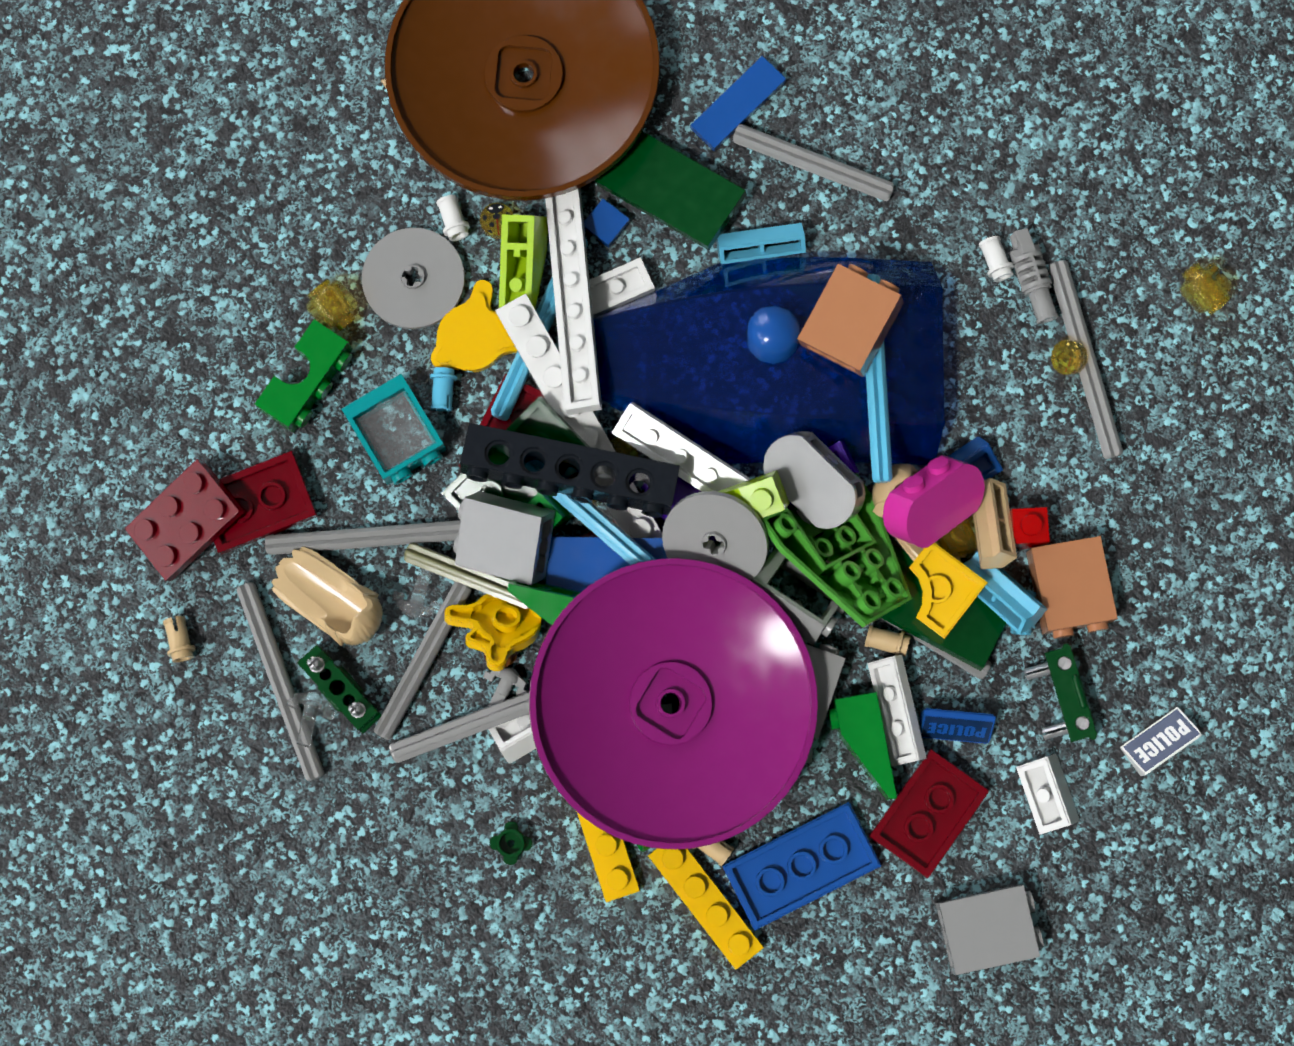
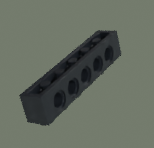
(590, 462)

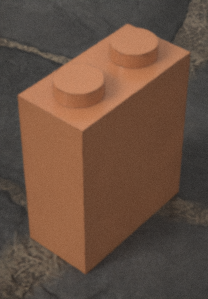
(851, 318)
(1073, 585)

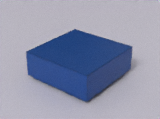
(606, 223)

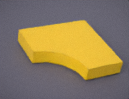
(946, 587)

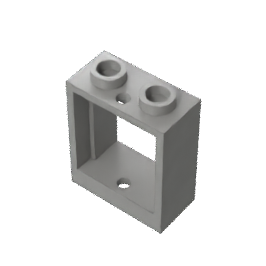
(807, 623)

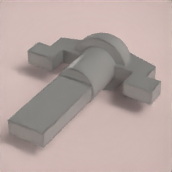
(508, 678)

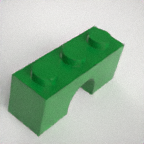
(292, 403)

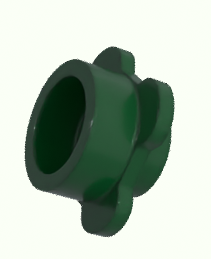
(500, 843)

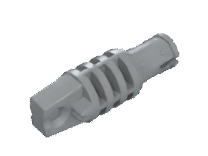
(1032, 275)

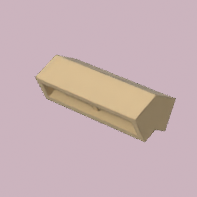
(994, 527)

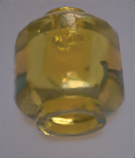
(1205, 287)
(332, 304)

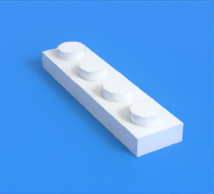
(669, 446)

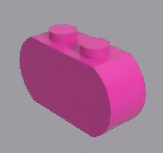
(933, 501)

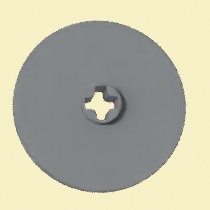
(401, 255)
(718, 515)

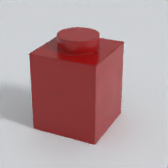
(1030, 527)

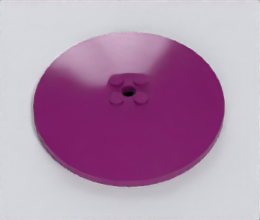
(740, 716)

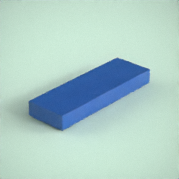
(738, 103)

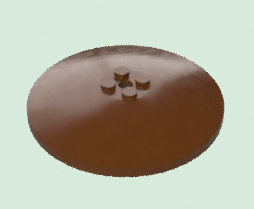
(514, 140)

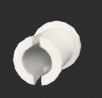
(454, 223)
(996, 259)

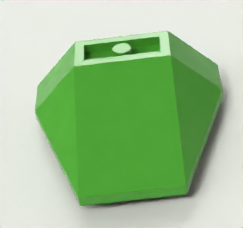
(846, 562)

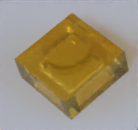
(959, 540)

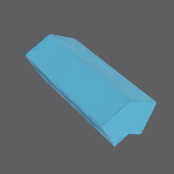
(759, 238)
(1007, 597)

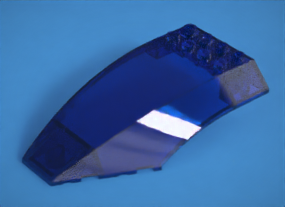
(691, 365)

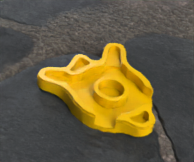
(472, 334)
(495, 628)

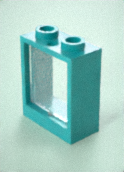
(394, 430)

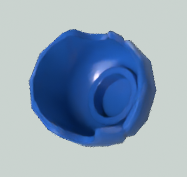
(773, 334)

